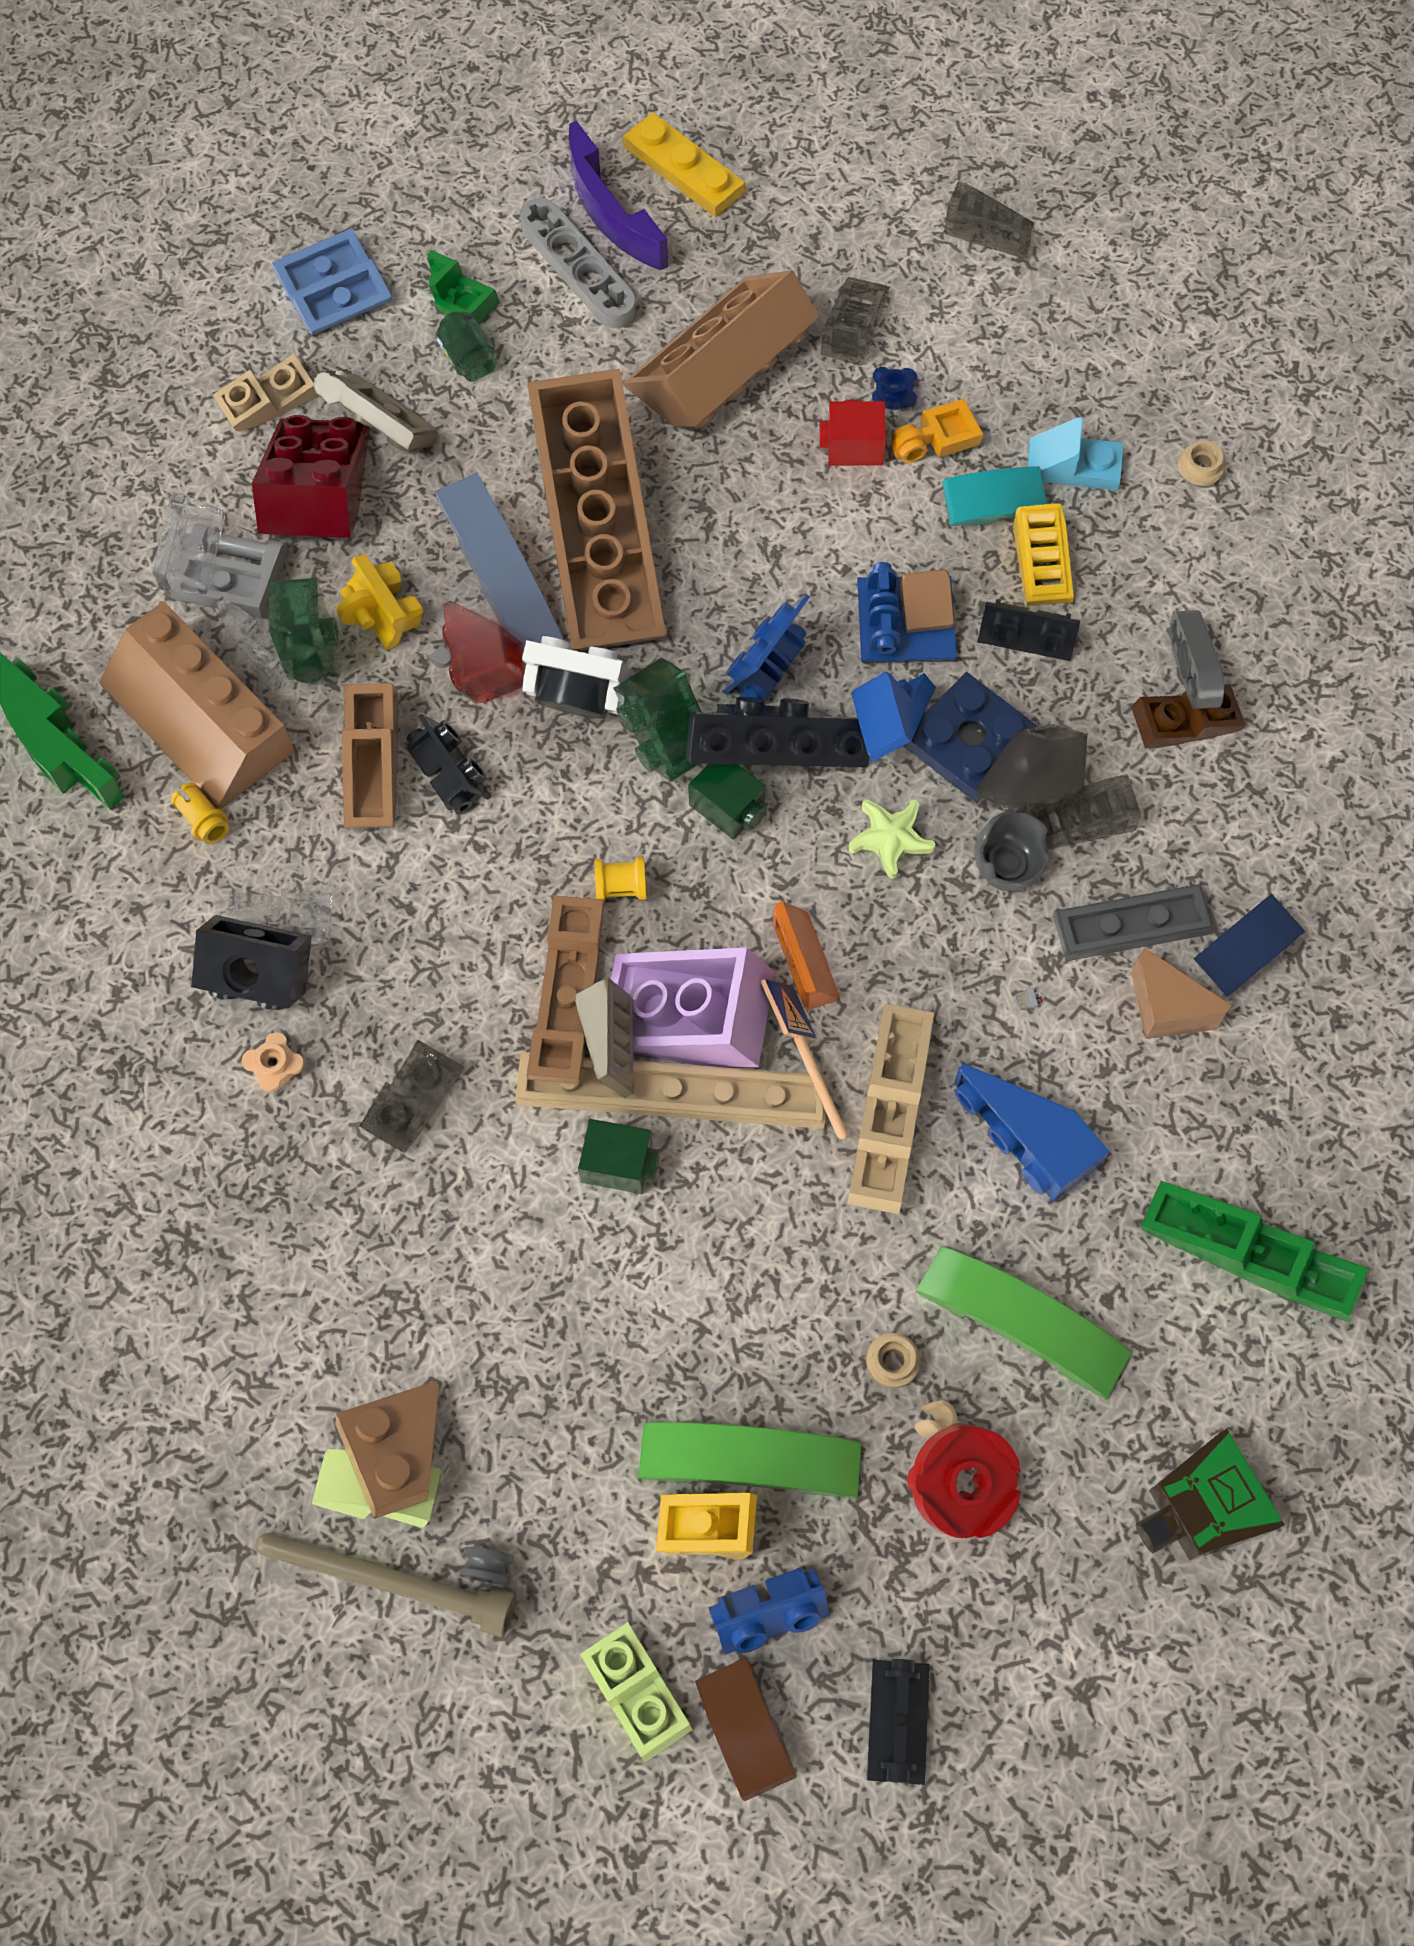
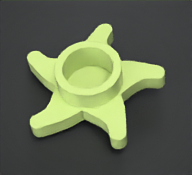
(891, 835)

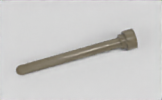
(488, 1608)

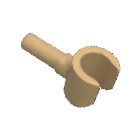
(943, 1414)

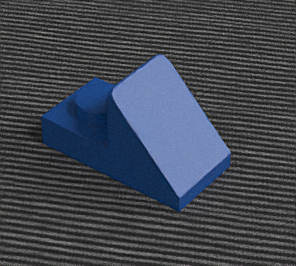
(891, 711)

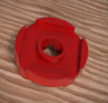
(935, 1481)

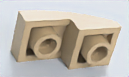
(256, 400)

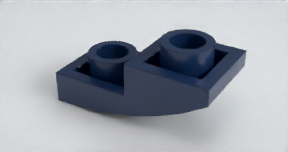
(1249, 945)

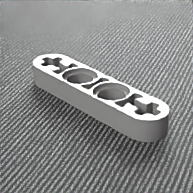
(583, 260)

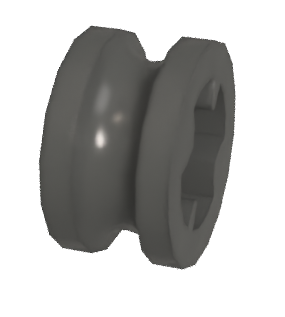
(487, 1565)

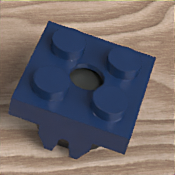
(966, 733)

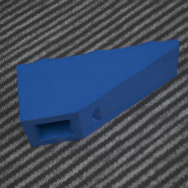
(1042, 1135)

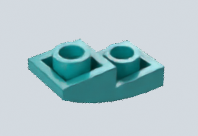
(992, 494)

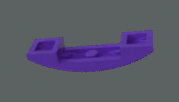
(632, 234)

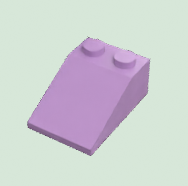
(697, 1005)

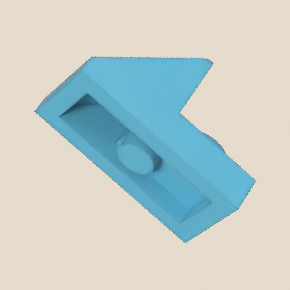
(1076, 460)

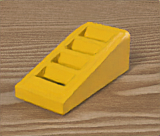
(1037, 526)

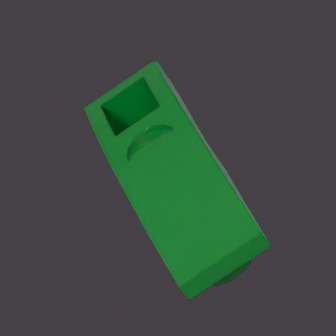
(47, 735)

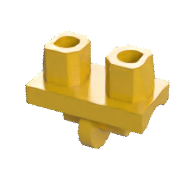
(372, 605)

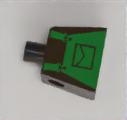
(1209, 1503)

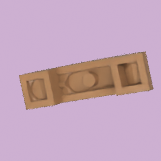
(571, 967)

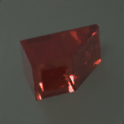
(482, 654)

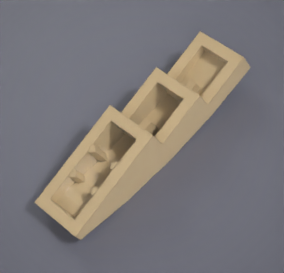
(891, 1109)

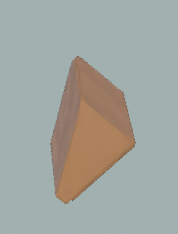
(926, 601)

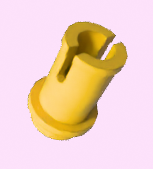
(201, 814)

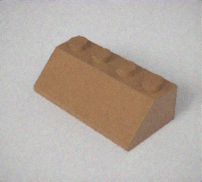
(724, 349)
(194, 706)

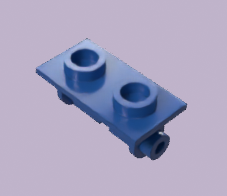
(794, 1606)

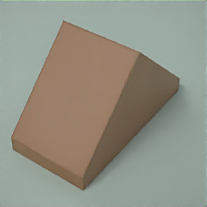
(1172, 1001)

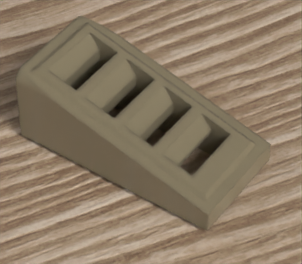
(608, 1030)

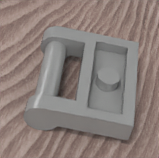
(241, 581)

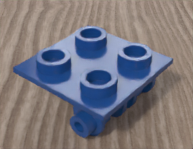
(883, 626)
(773, 651)

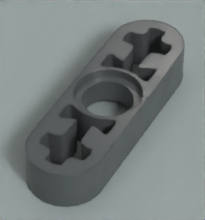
(1196, 659)

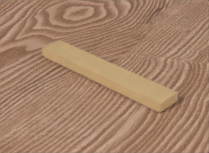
(686, 1093)

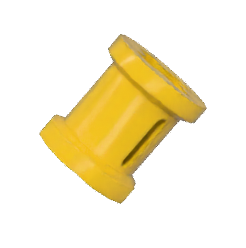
(620, 879)

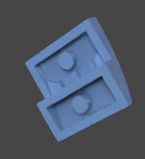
(331, 281)

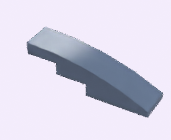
(496, 560)

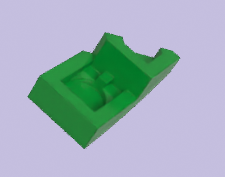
(457, 292)

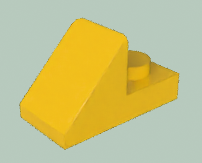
(707, 1524)

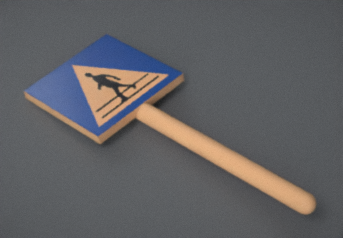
(796, 1024)

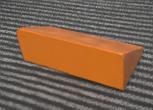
(804, 956)

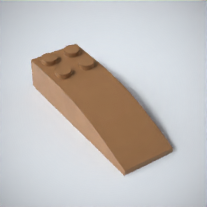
(596, 510)

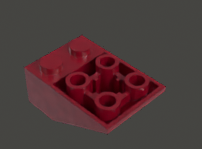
(311, 477)

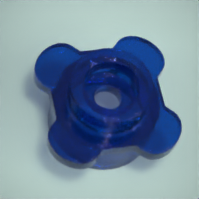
(895, 397)

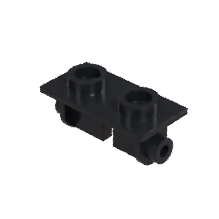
(1028, 631)
(438, 748)
(898, 1721)

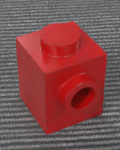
(854, 433)

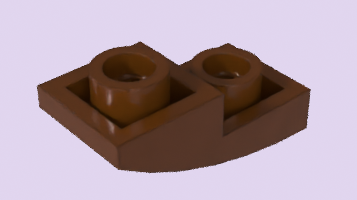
(1173, 721)
(745, 1729)

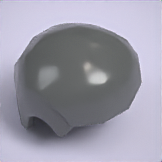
(1009, 840)

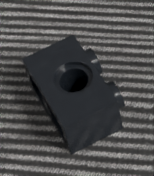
(277, 953)

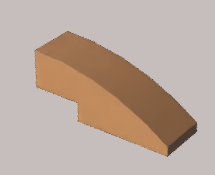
(370, 755)

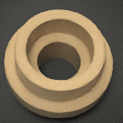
(1204, 452)
(893, 1343)

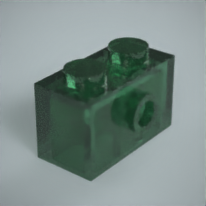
(302, 629)
(658, 712)

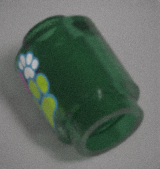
(466, 345)

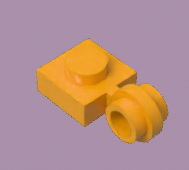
(946, 427)

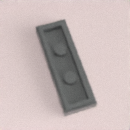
(1133, 922)

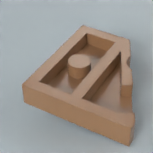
(392, 1447)

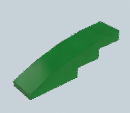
(1254, 1251)

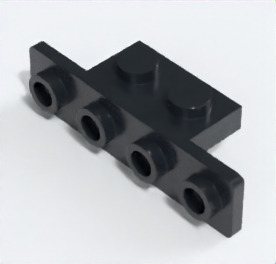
(774, 736)

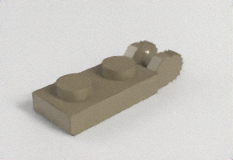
(375, 409)

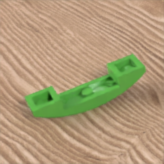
(1026, 1318)
(750, 1458)

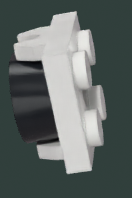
(573, 679)

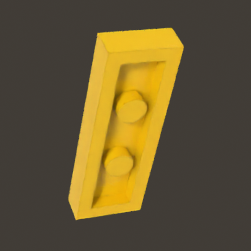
(684, 164)

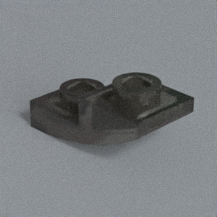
(412, 1097)

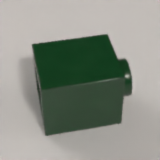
(728, 798)
(618, 1156)

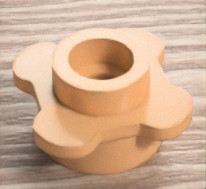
(273, 1076)

